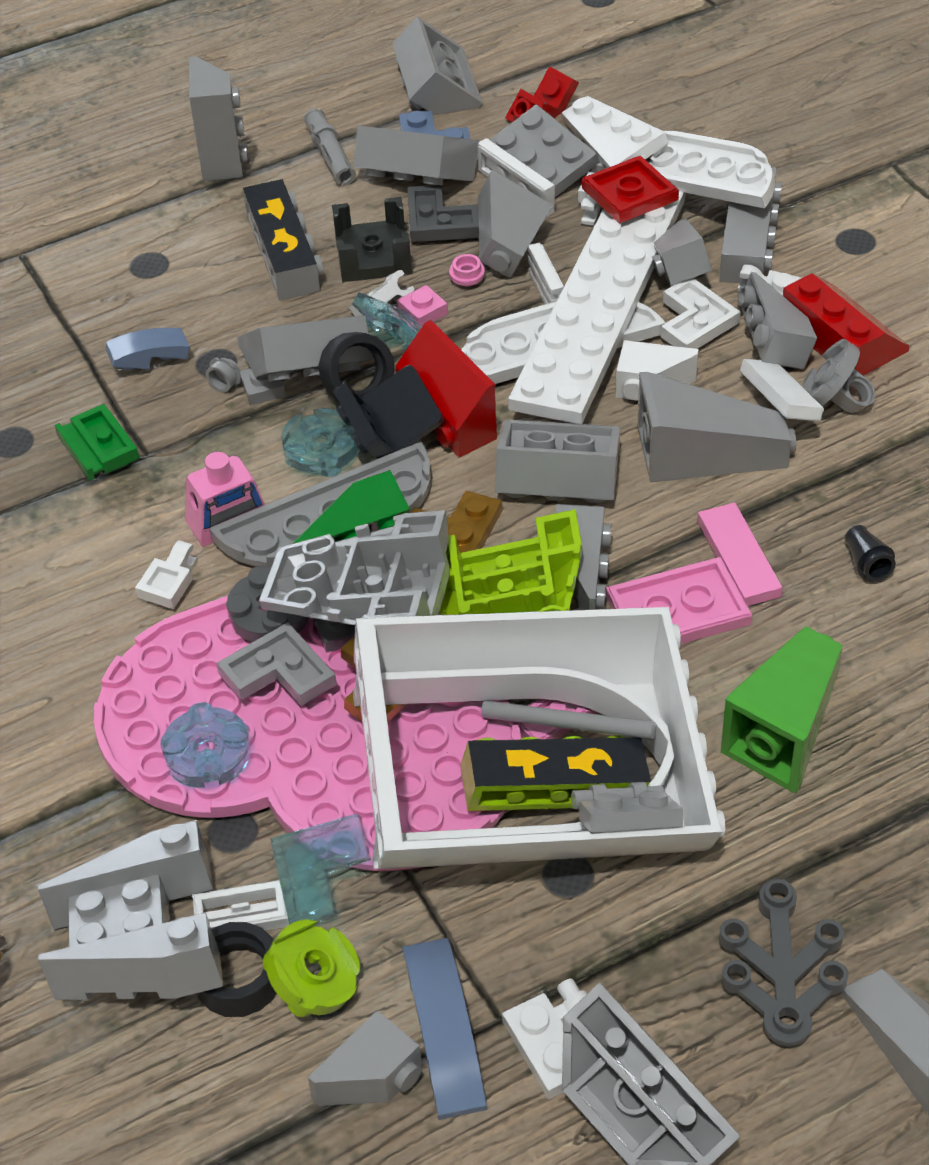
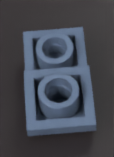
(137, 348)

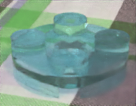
(322, 458)
(202, 725)

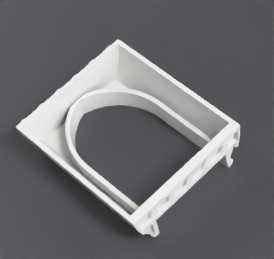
(598, 659)

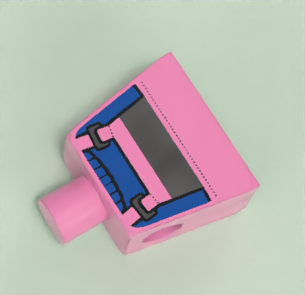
(218, 494)

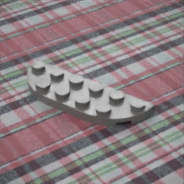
(261, 532)

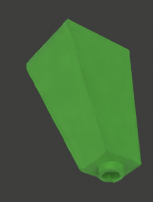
(780, 709)

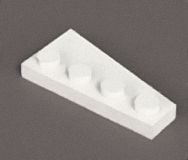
(611, 132)

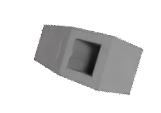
(777, 326)
(593, 563)

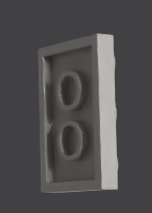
(547, 148)

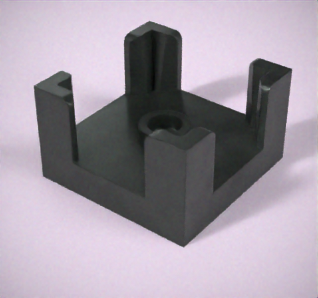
(373, 247)

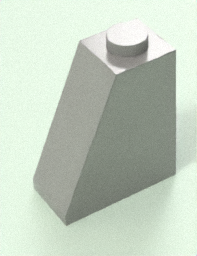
(507, 222)

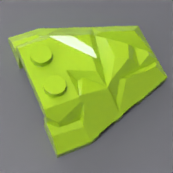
(517, 575)

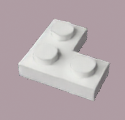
(700, 317)

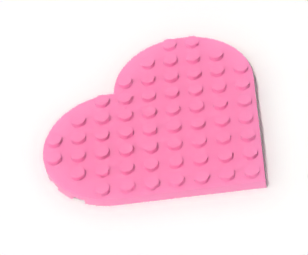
(302, 758)

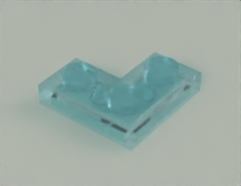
(391, 318)
(307, 858)

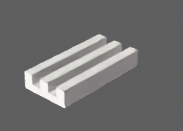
(544, 274)
(267, 915)

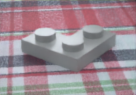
(277, 656)

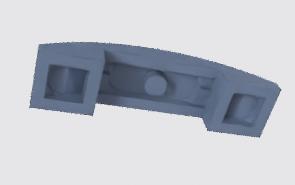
(445, 1029)

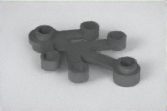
(781, 967)

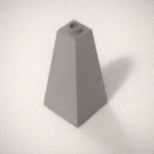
(706, 433)

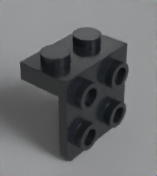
(390, 414)

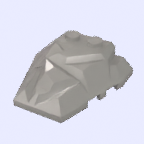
(365, 576)

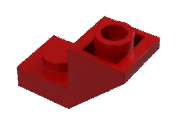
(551, 95)

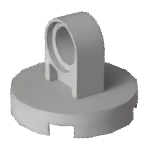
(836, 377)

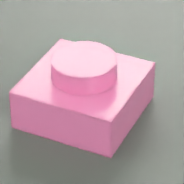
(423, 305)

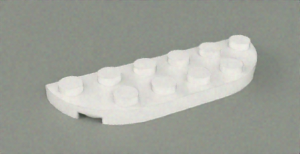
(714, 168)
(506, 342)

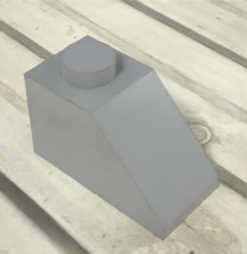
(680, 254)
(368, 1066)

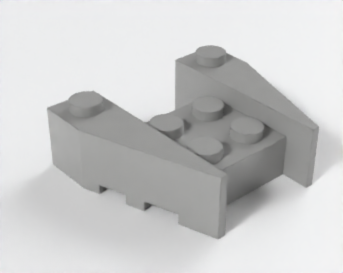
(123, 924)

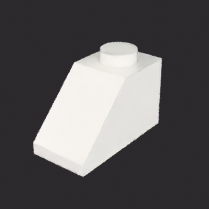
(663, 360)

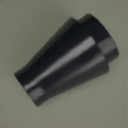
(870, 554)

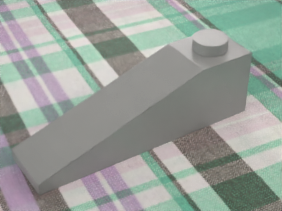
(897, 1024)

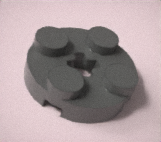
(246, 612)

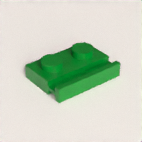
(97, 441)

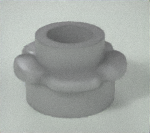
(223, 374)

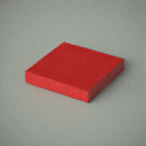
(630, 189)

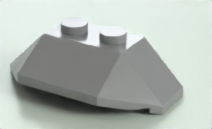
(636, 1089)

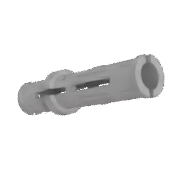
(325, 138)

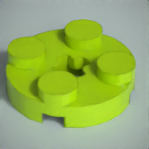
(296, 984)

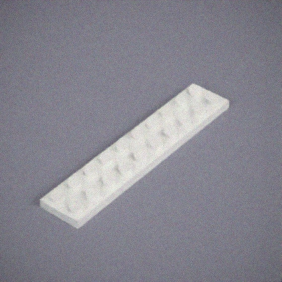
(591, 316)

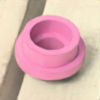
(466, 270)

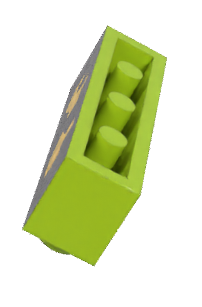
(546, 771)

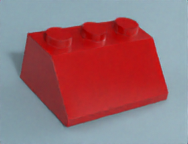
(840, 317)
(458, 388)

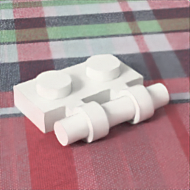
(539, 1034)

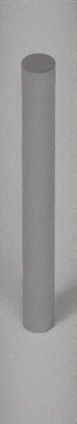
(569, 719)

